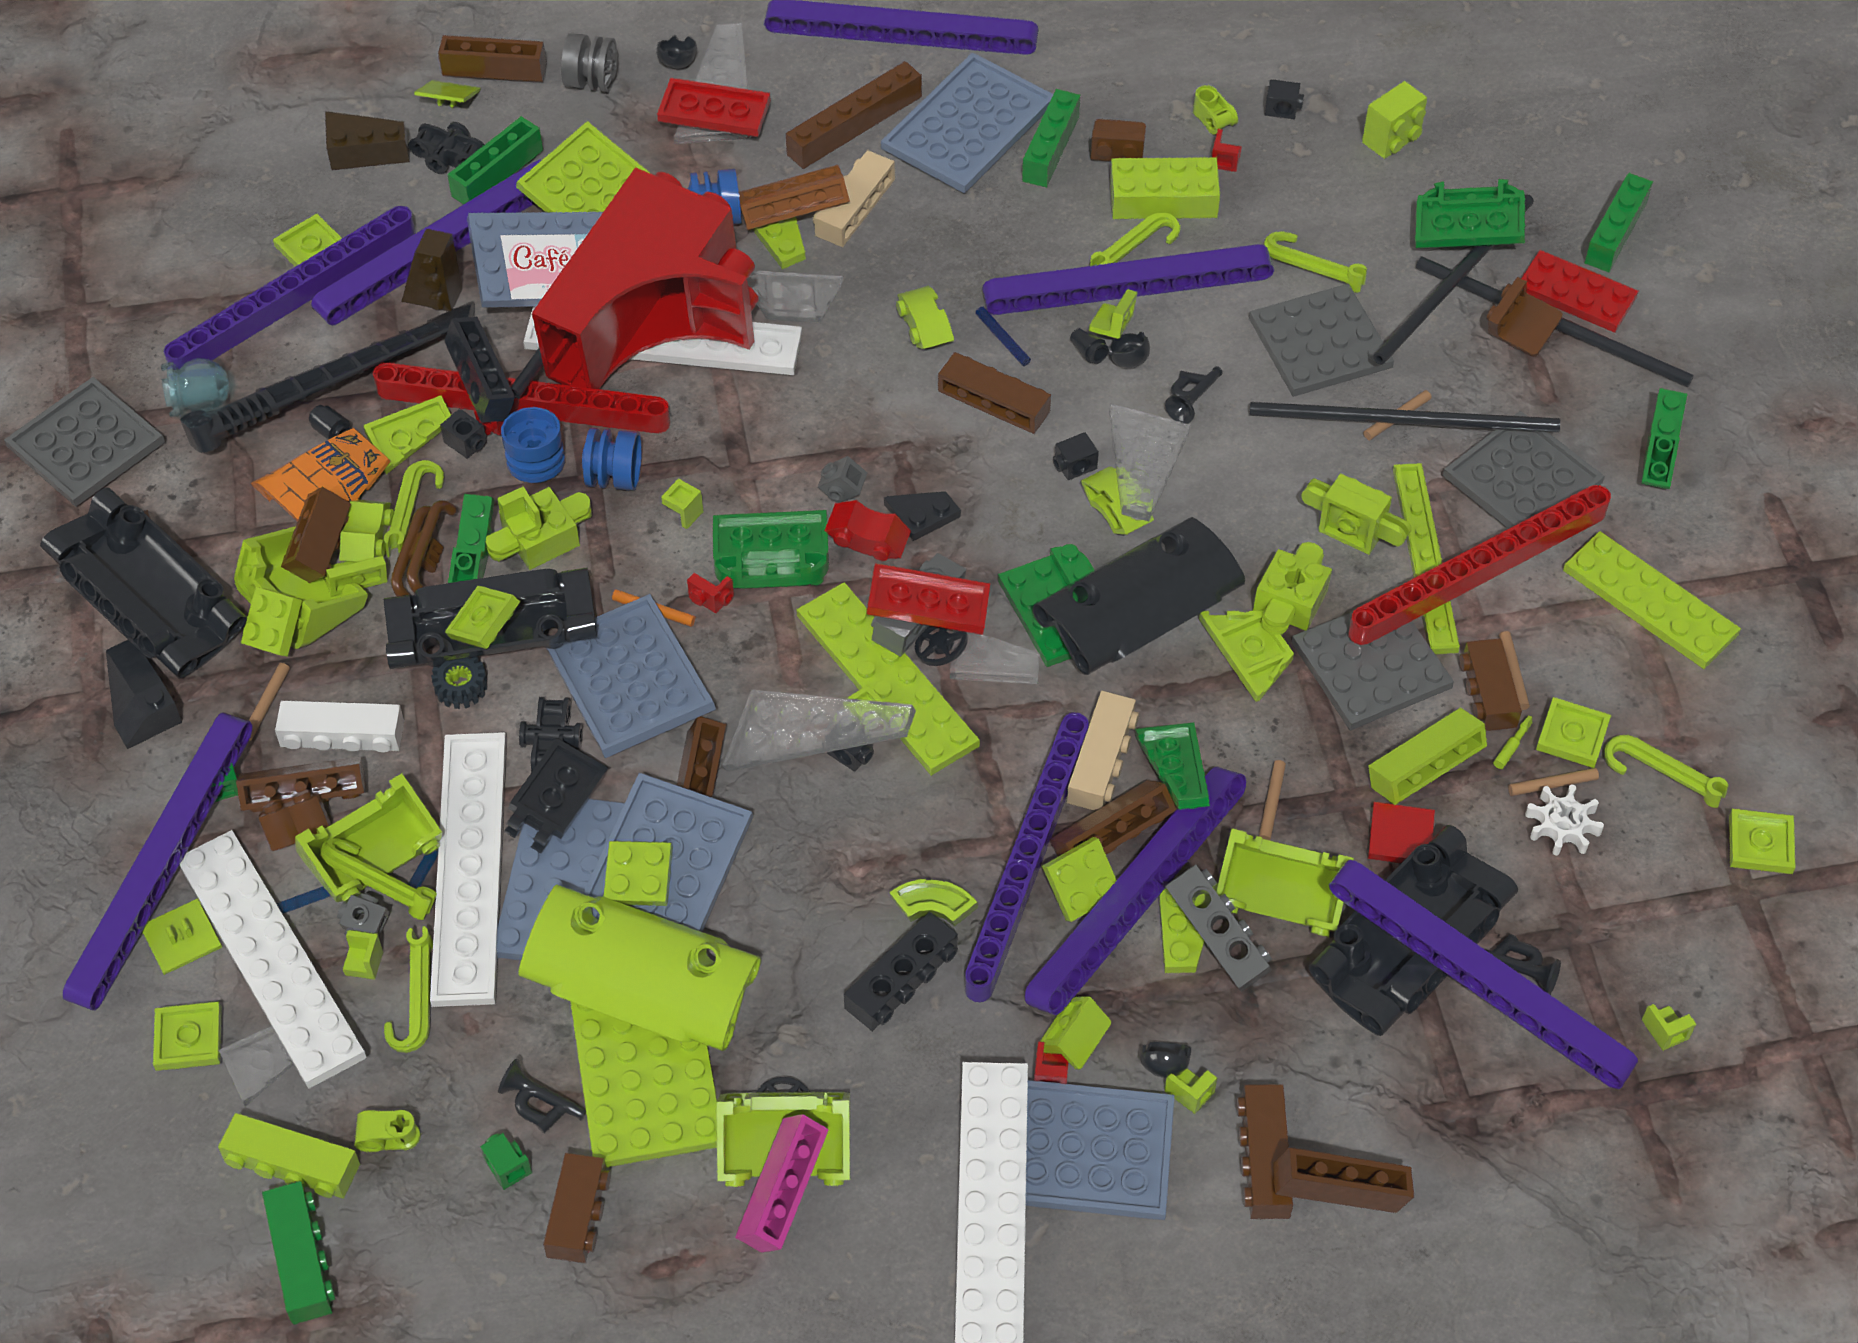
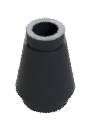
(1090, 346)

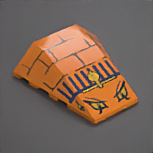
(341, 465)

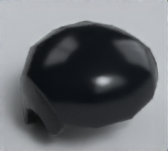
(676, 53)
(1130, 350)
(1165, 1058)

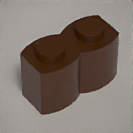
(289, 819)

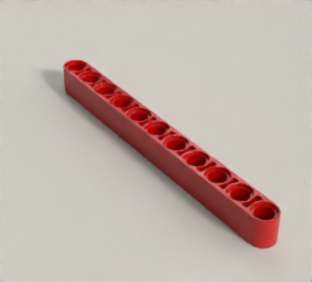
(567, 402)
(1478, 565)

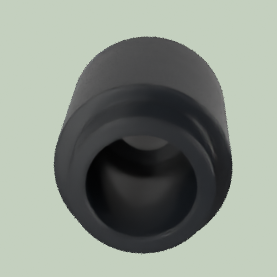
(328, 421)

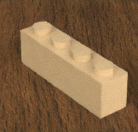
(865, 187)
(1102, 750)

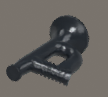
(1180, 403)
(1544, 974)
(516, 1080)

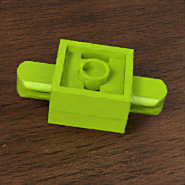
(1355, 513)
(555, 537)
(1292, 588)

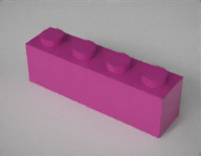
(782, 1183)

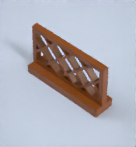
(793, 197)

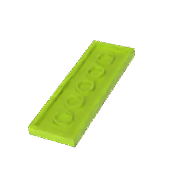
(1652, 599)

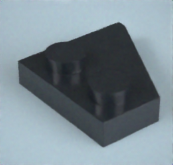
(923, 511)

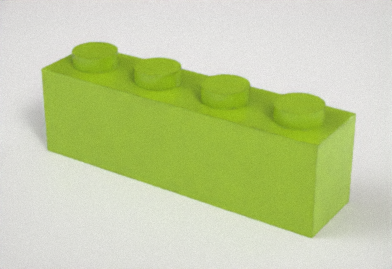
(1427, 756)
(288, 1156)

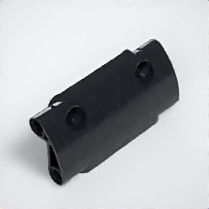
(144, 584)
(1141, 594)
(545, 603)
(1382, 978)

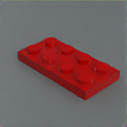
(714, 107)
(1579, 291)
(928, 599)

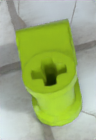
(1213, 109)
(385, 1130)

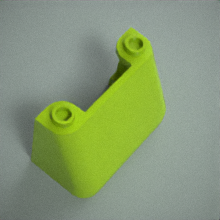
(319, 612)
(387, 830)
(1281, 882)
(752, 1120)

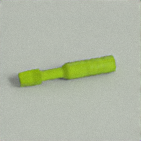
(1512, 744)

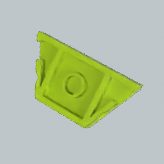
(1249, 648)

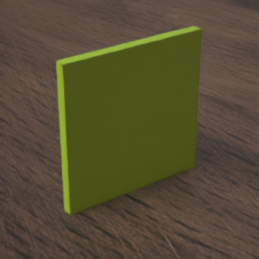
(447, 91)
(181, 936)

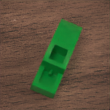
(1663, 438)
(471, 552)

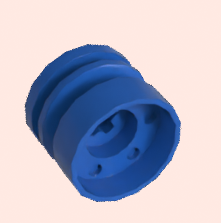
(725, 187)
(533, 444)
(608, 458)

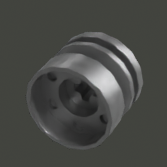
(589, 61)

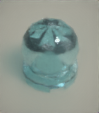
(195, 386)

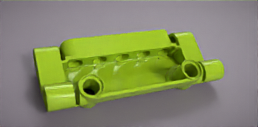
(638, 967)

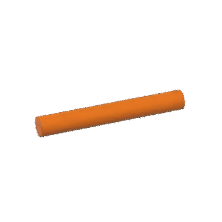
(667, 612)

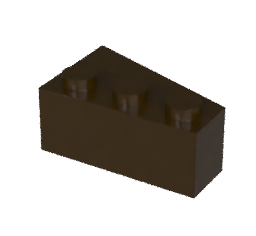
(364, 141)
(434, 273)

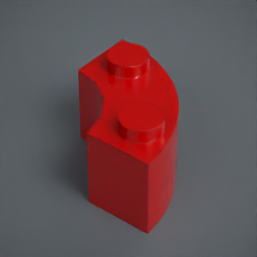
(867, 530)

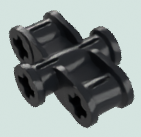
(444, 146)
(551, 723)

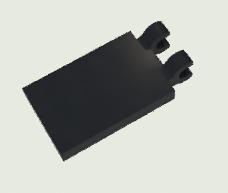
(554, 793)

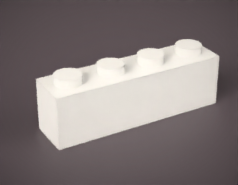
(339, 726)

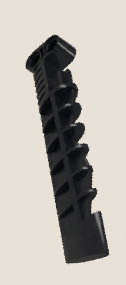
(207, 429)

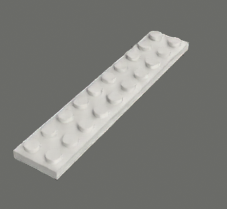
(773, 351)
(469, 871)
(271, 960)
(992, 1203)

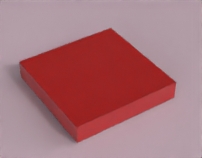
(1398, 831)

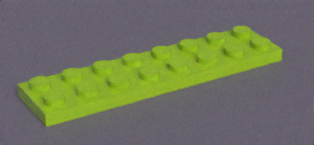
(846, 632)

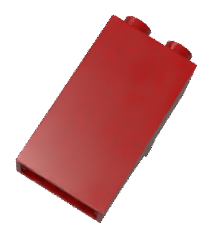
(644, 276)

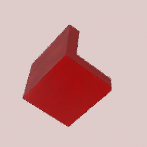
(1226, 154)
(1050, 1066)

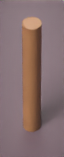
(1412, 404)
(1515, 669)
(268, 697)
(1553, 781)
(1272, 799)

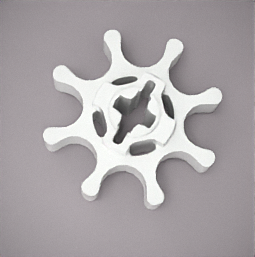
(1564, 819)

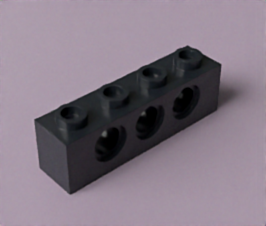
(479, 369)
(927, 935)

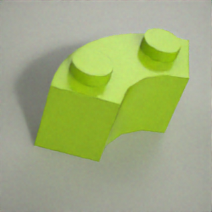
(926, 322)
(1104, 496)
(365, 530)
(934, 896)

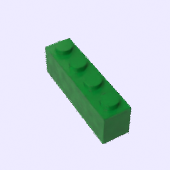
(1051, 138)
(496, 160)
(1618, 222)
(297, 1252)

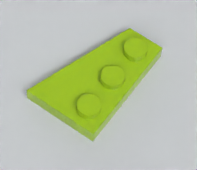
(782, 241)
(407, 430)
(1180, 939)

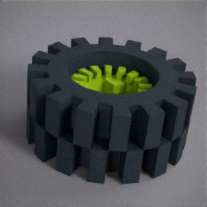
(466, 690)

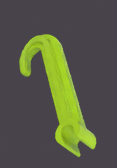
(1136, 237)
(1354, 275)
(406, 501)
(1710, 788)
(418, 900)
(419, 995)

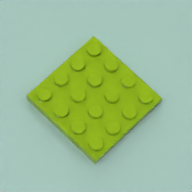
(579, 173)

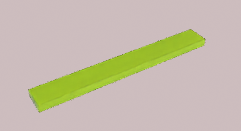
(1424, 551)

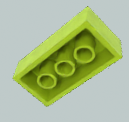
(1164, 186)

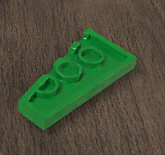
(1177, 761)

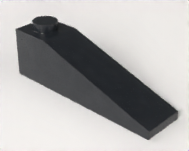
(138, 696)

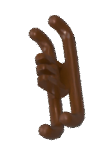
(420, 547)

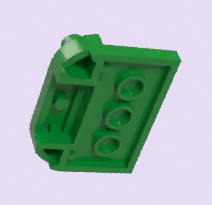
(1470, 216)
(771, 548)
(1036, 581)

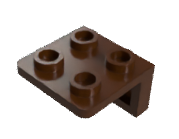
(1117, 139)
(1522, 319)

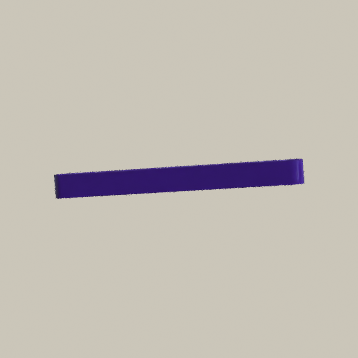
(901, 26)
(393, 266)
(1112, 280)
(291, 289)
(156, 862)
(1025, 865)
(1132, 895)
(1484, 974)

